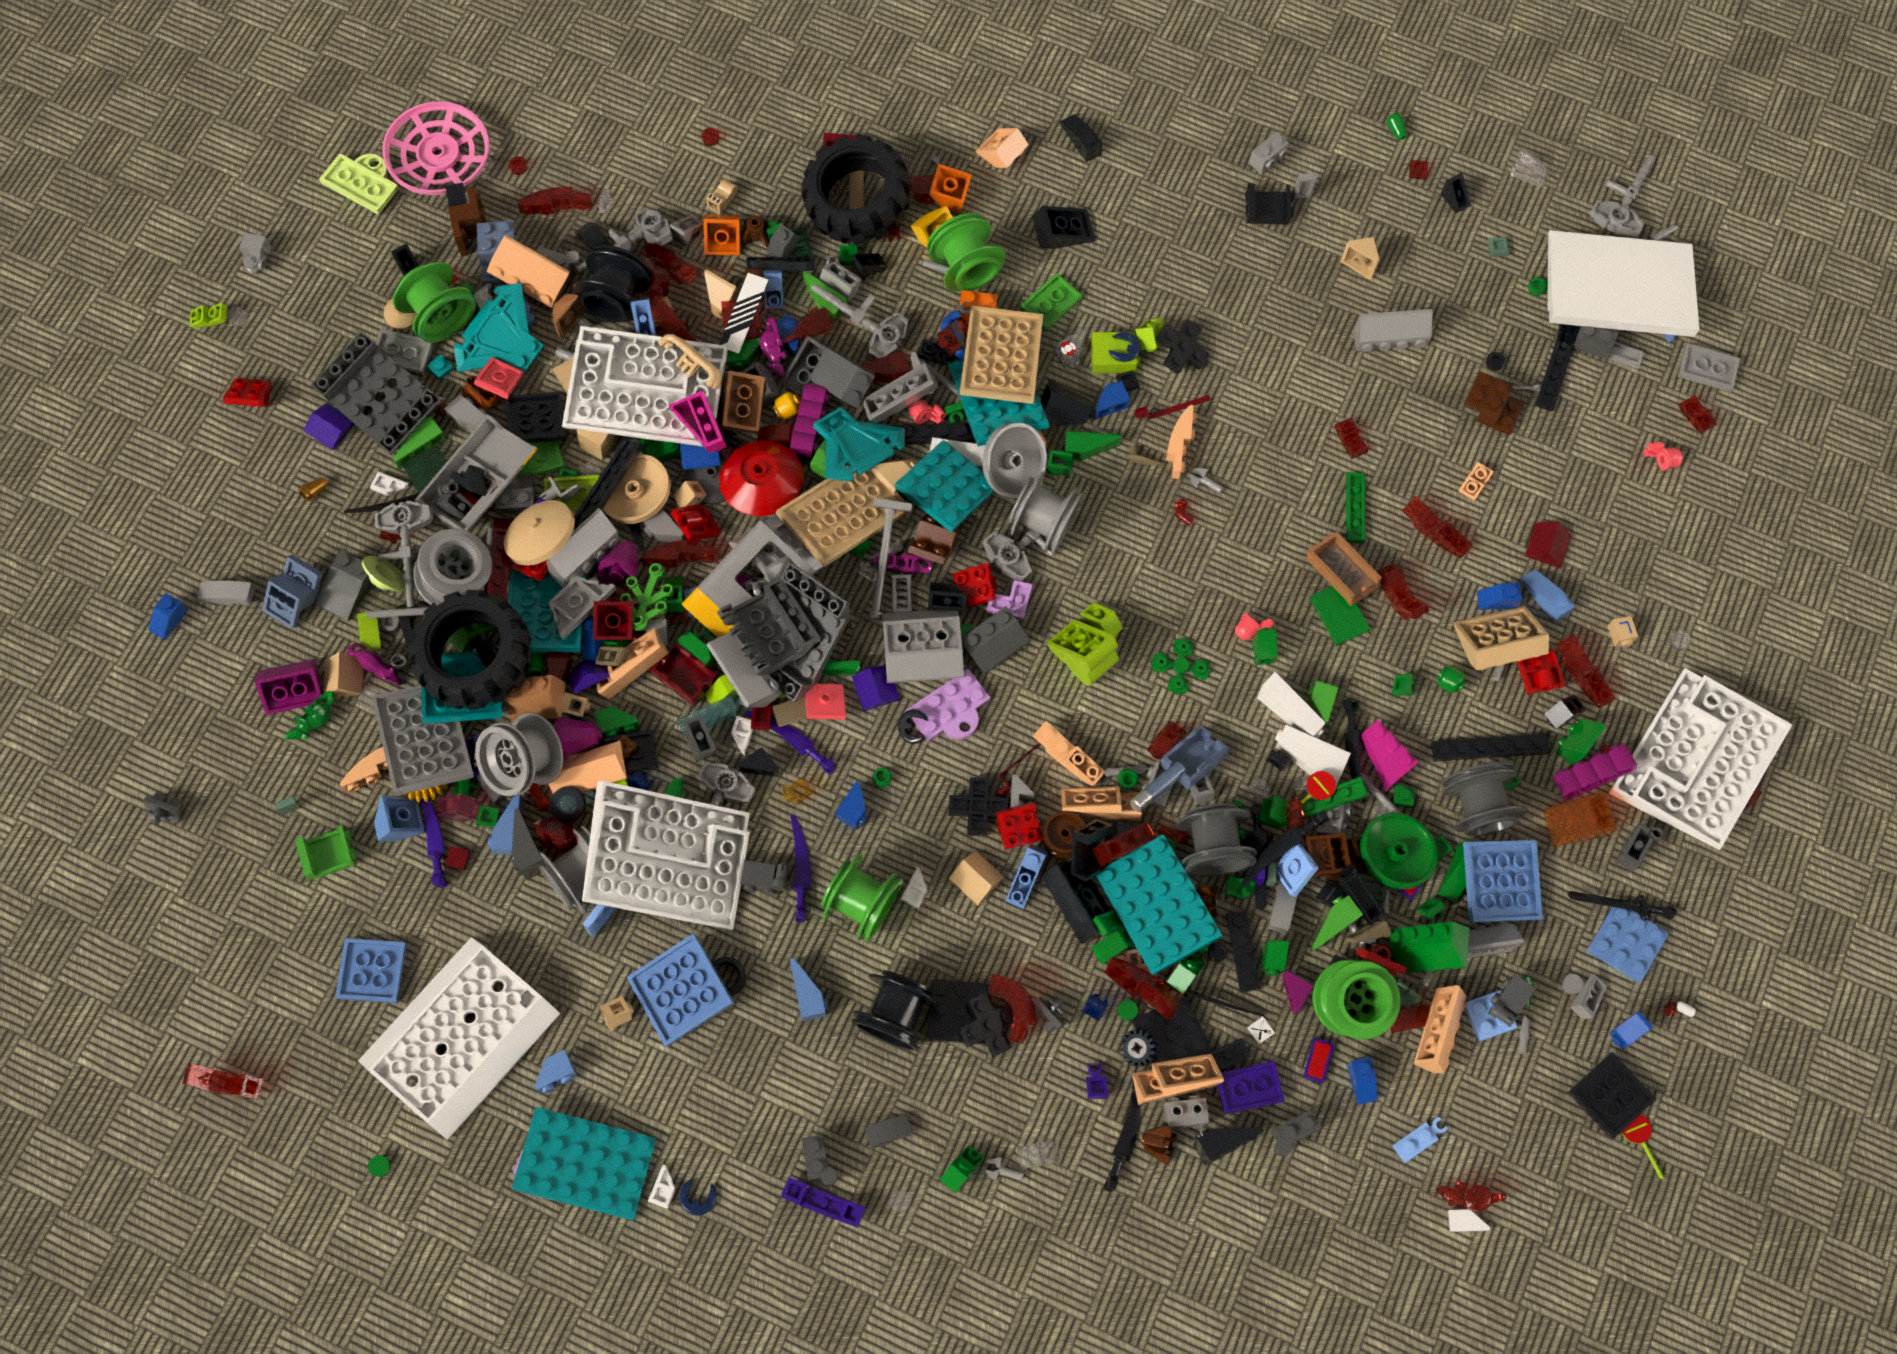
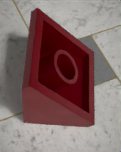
(1548, 543)
(612, 619)

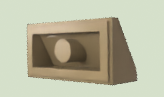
(611, 656)
(790, 712)

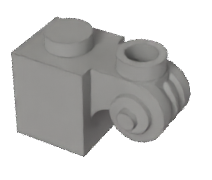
(255, 250)

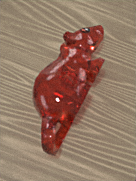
(1296, 815)
(1475, 1199)

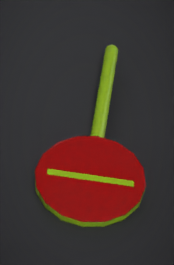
(1320, 786)
(1638, 1132)

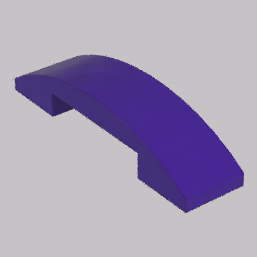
(823, 1203)

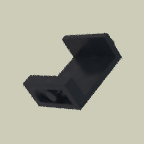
(1268, 206)
(1083, 861)

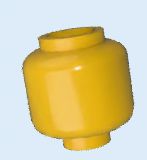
(787, 405)

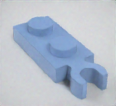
(1418, 1140)

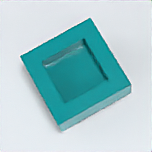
(440, 367)

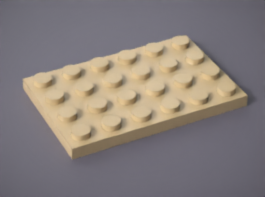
(1001, 354)
(838, 515)

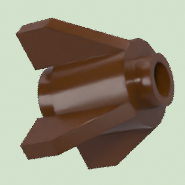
(755, 230)
(1208, 897)
(1159, 1142)

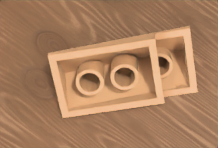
(645, 653)
(590, 767)
(1100, 804)
(1176, 1078)

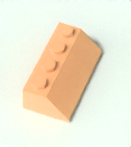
(537, 274)
(1441, 1029)

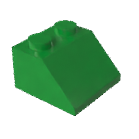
(1580, 740)

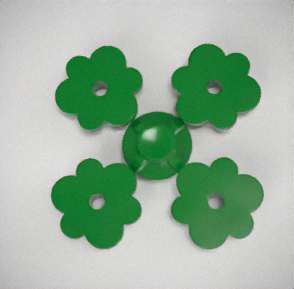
(1180, 666)

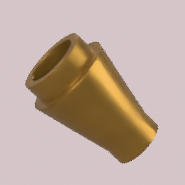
(312, 489)

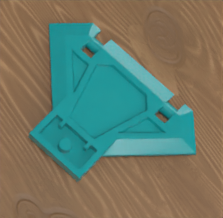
(499, 333)
(856, 444)

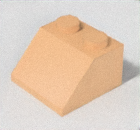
(1003, 147)

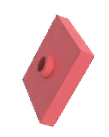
(499, 378)
(825, 702)

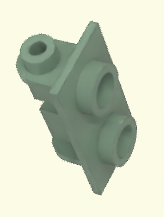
(1407, 995)

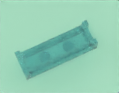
(713, 713)

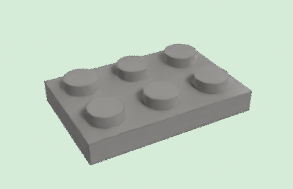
(406, 350)
(1708, 367)

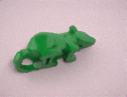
(315, 716)

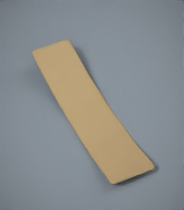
(856, 189)

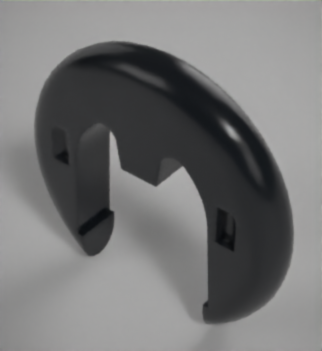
(904, 724)

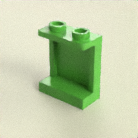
(326, 853)

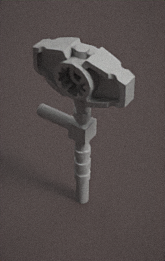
(1618, 217)
(649, 225)
(885, 337)
(399, 520)
(1011, 557)
(726, 783)

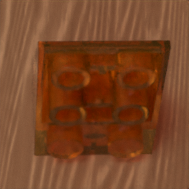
(1580, 820)

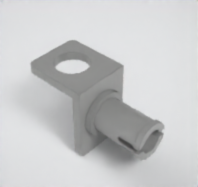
(556, 490)

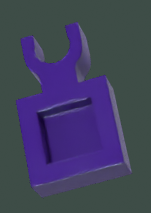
(1096, 1084)

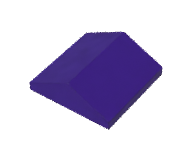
(328, 425)
(586, 675)
(873, 688)

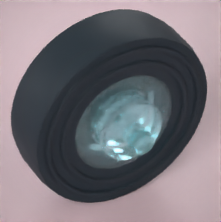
(568, 804)

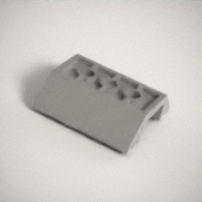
(774, 564)
(923, 655)

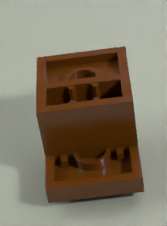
(465, 220)
(1494, 403)
(934, 540)
(1332, 855)

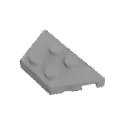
(575, 603)

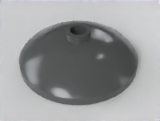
(708, 482)

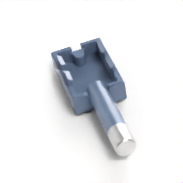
(1184, 763)

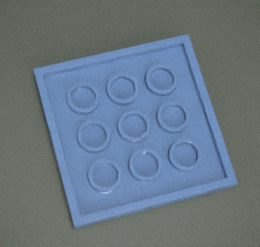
(1502, 881)
(680, 990)

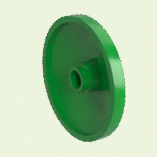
(1398, 851)

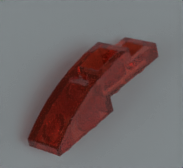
(547, 201)
(678, 269)
(669, 320)
(1435, 529)
(672, 553)
(1585, 675)
(1141, 983)

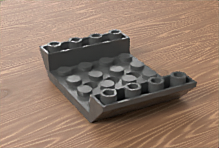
(356, 381)
(828, 616)

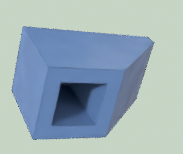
(774, 289)
(554, 1071)

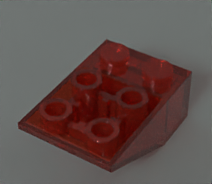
(555, 834)

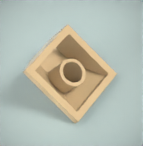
(719, 291)
(893, 470)

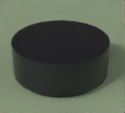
(1495, 361)
(1217, 952)

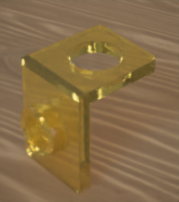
(789, 795)

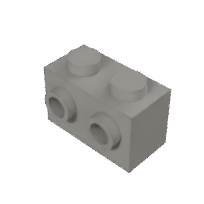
(1268, 152)
(1186, 1113)

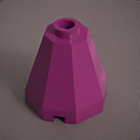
(619, 564)
(576, 736)

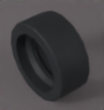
(740, 969)

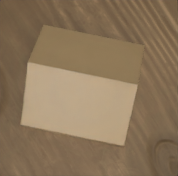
(1361, 256)
(595, 442)
(343, 675)
(976, 877)

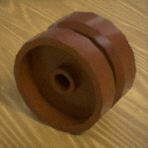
(1054, 830)

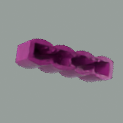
(810, 411)
(1596, 772)

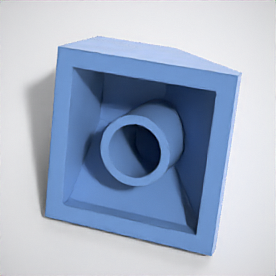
(397, 818)

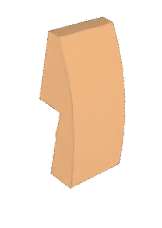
(1476, 481)

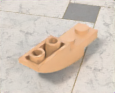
(1180, 438)
(1068, 755)
(365, 772)

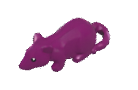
(770, 345)
(906, 563)
(371, 662)

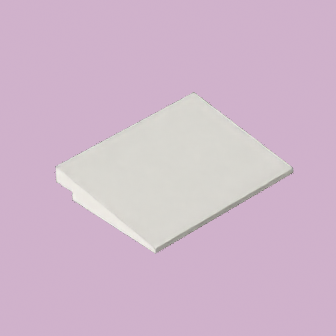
(1622, 283)
(628, 381)
(1694, 769)
(665, 855)

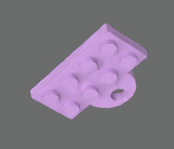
(950, 707)

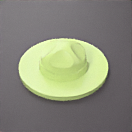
(383, 574)

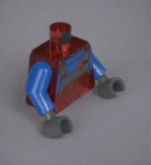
(954, 332)

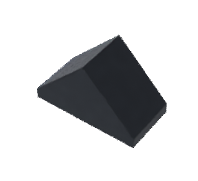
(1456, 193)
(591, 235)
(404, 259)
(759, 763)

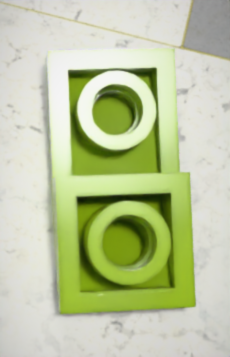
(207, 316)
(369, 632)

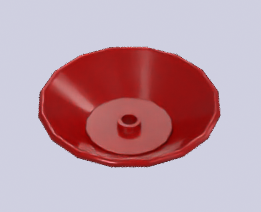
(762, 492)

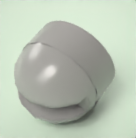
(397, 659)

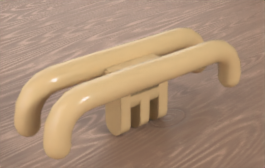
(692, 360)

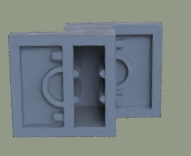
(488, 239)
(292, 591)

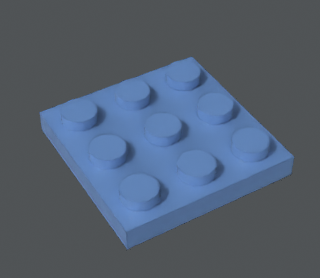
(1627, 943)
(371, 970)

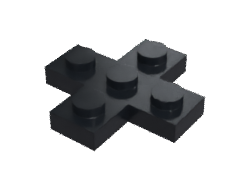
(1182, 346)
(977, 806)
(988, 1025)

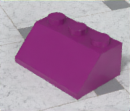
(289, 686)

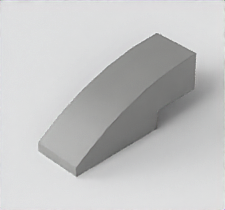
(226, 592)
(1282, 910)

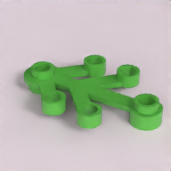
(648, 599)

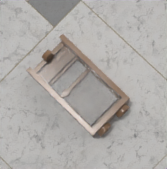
(1343, 568)

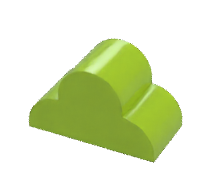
(1085, 650)

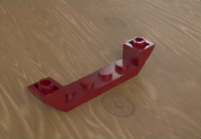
(500, 560)

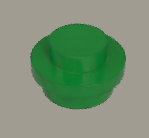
(882, 777)

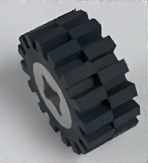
(1147, 1047)

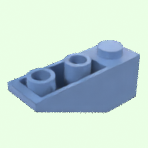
(1026, 875)

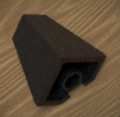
(1065, 406)

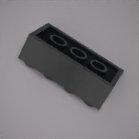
(1077, 900)

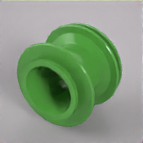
(963, 247)
(438, 307)
(860, 897)
(1333, 994)

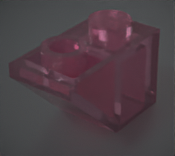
(457, 808)

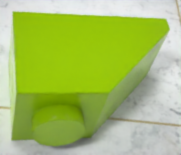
(1148, 332)
(1102, 618)
(720, 689)

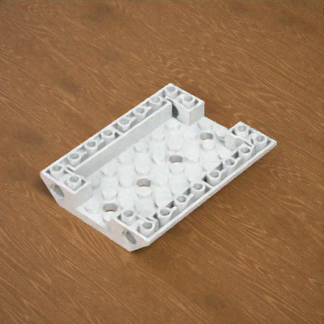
(476, 1052)

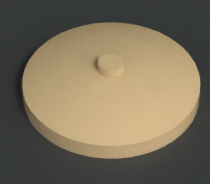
(640, 492)
(539, 532)

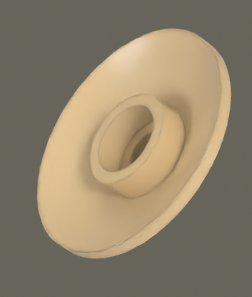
(397, 319)

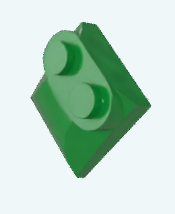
(660, 450)
(695, 646)

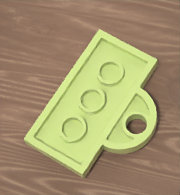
(361, 181)

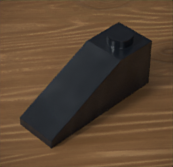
(1083, 137)

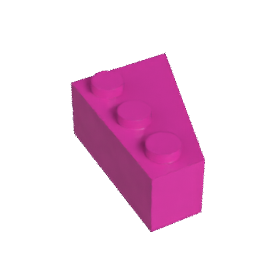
(699, 419)
(1387, 755)

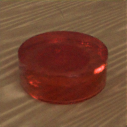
(710, 136)
(518, 165)

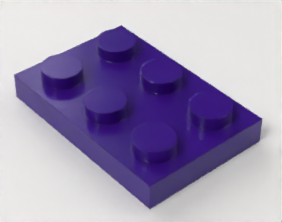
(1250, 1088)

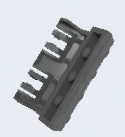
(770, 628)

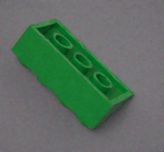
(1430, 947)

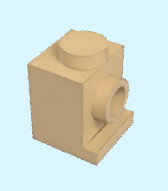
(568, 702)
(616, 1012)

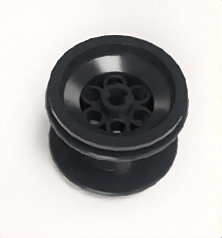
(614, 279)
(896, 1010)

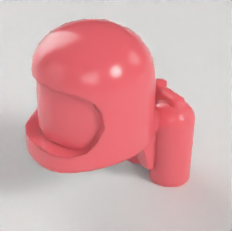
(923, 412)
(1666, 457)
(1248, 627)

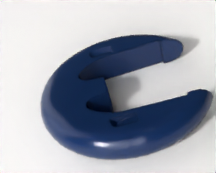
(1134, 349)
(695, 1208)

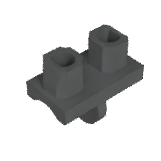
(163, 811)
(1054, 1020)

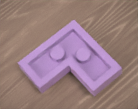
(1016, 603)

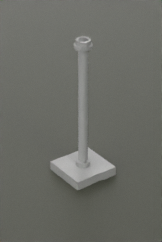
(890, 509)

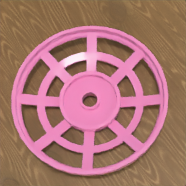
(434, 142)

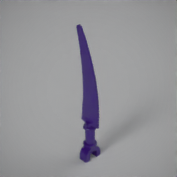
(801, 744)
(435, 842)
(802, 871)

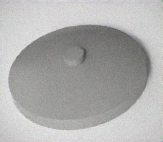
(1012, 457)

